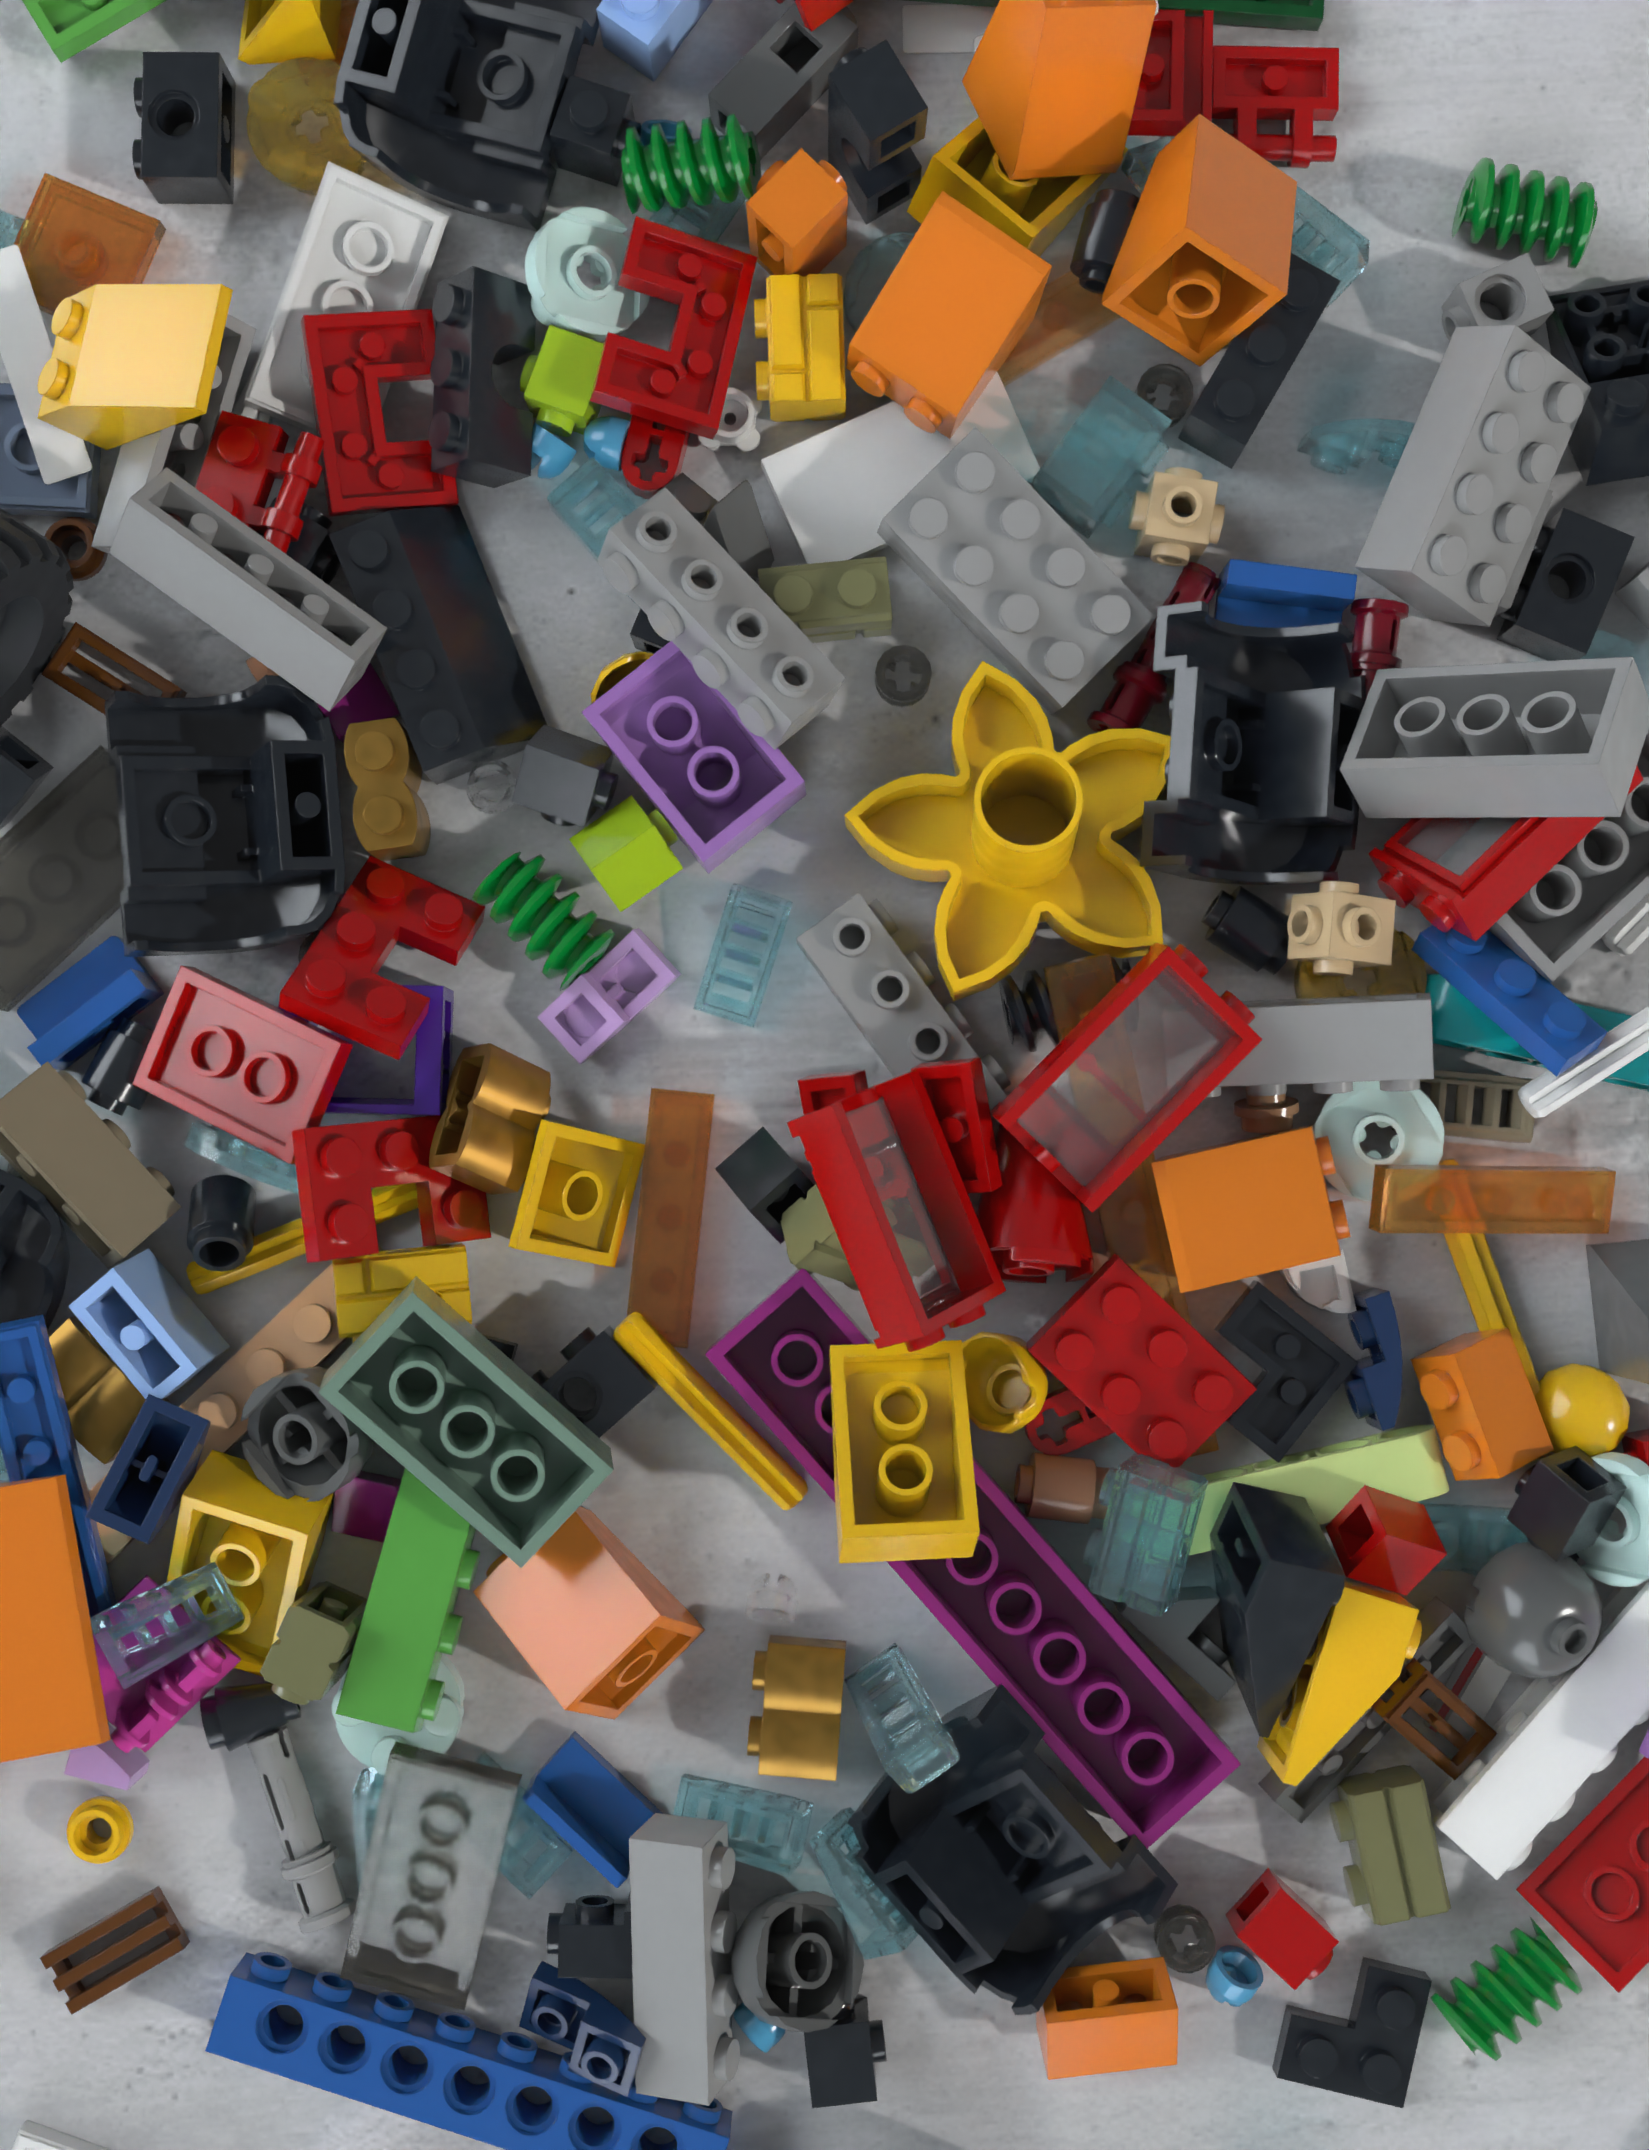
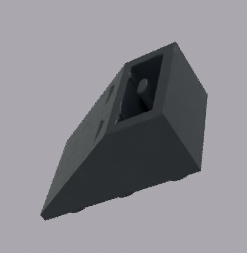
(1606, 344)
(1273, 1592)

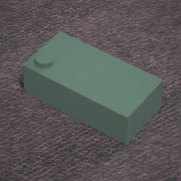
(467, 1422)

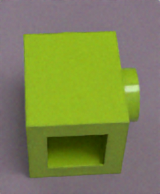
(561, 382)
(628, 851)

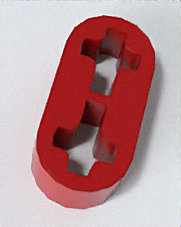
(637, 448)
(1076, 1433)

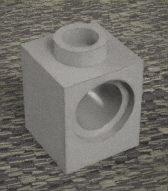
(1510, 287)

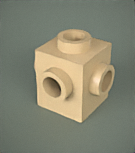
(1161, 532)
(1340, 929)

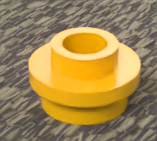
(85, 1841)

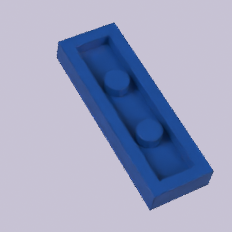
(1512, 996)

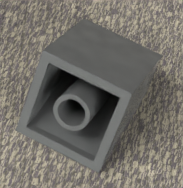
(1621, 1306)

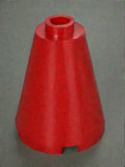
(1033, 1220)

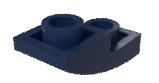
(1378, 1377)
(579, 2018)

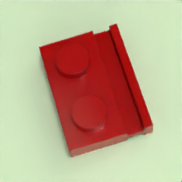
(1175, 74)

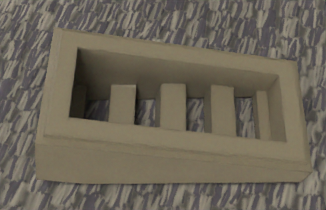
(1518, 1124)

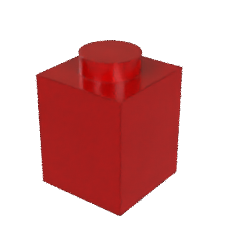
(1385, 1540)
(1282, 1930)

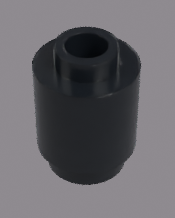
(1101, 237)
(1248, 929)
(116, 1067)
(221, 1222)

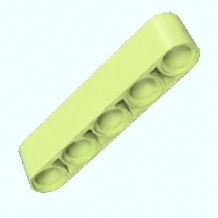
(1393, 1461)

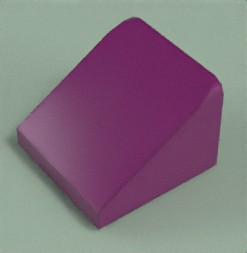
(364, 702)
(365, 1506)

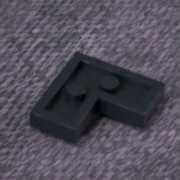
(1297, 1364)
(1370, 2051)

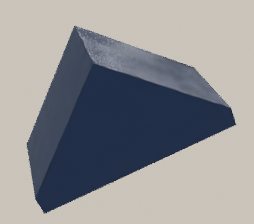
(150, 1470)

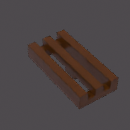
(66, 653)
(1408, 1695)
(70, 1977)

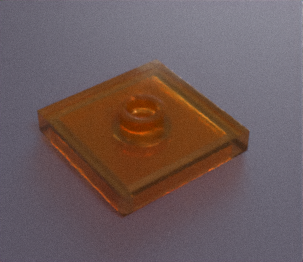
(83, 241)

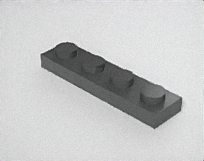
(1441, 1643)

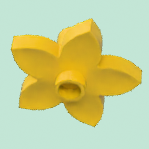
(1022, 835)

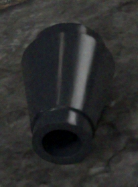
(243, 1714)

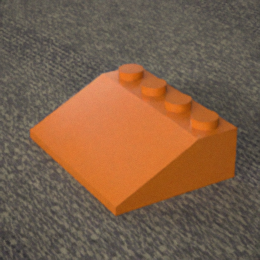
(46, 1637)

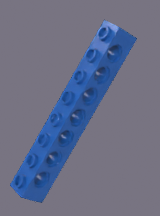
(435, 2091)

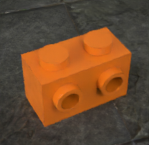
(798, 216)
(1482, 1405)
(1109, 2019)

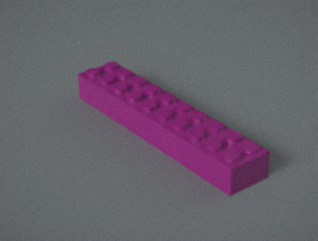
(1009, 1604)

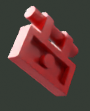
(1278, 85)
(243, 467)

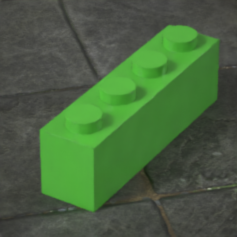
(410, 1612)

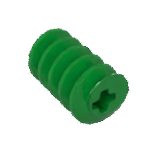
(689, 166)
(1527, 210)
(543, 918)
(1508, 1991)

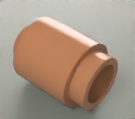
(1060, 1488)

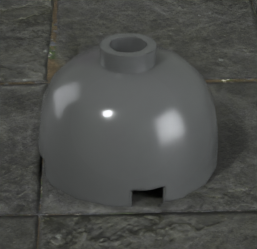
(300, 1439)
(1534, 1612)
(796, 1961)

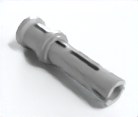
(308, 1856)

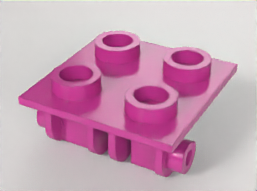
(162, 1698)

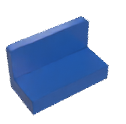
(1281, 595)
(86, 1001)
(590, 1806)

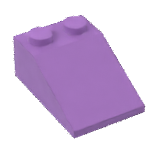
(694, 756)

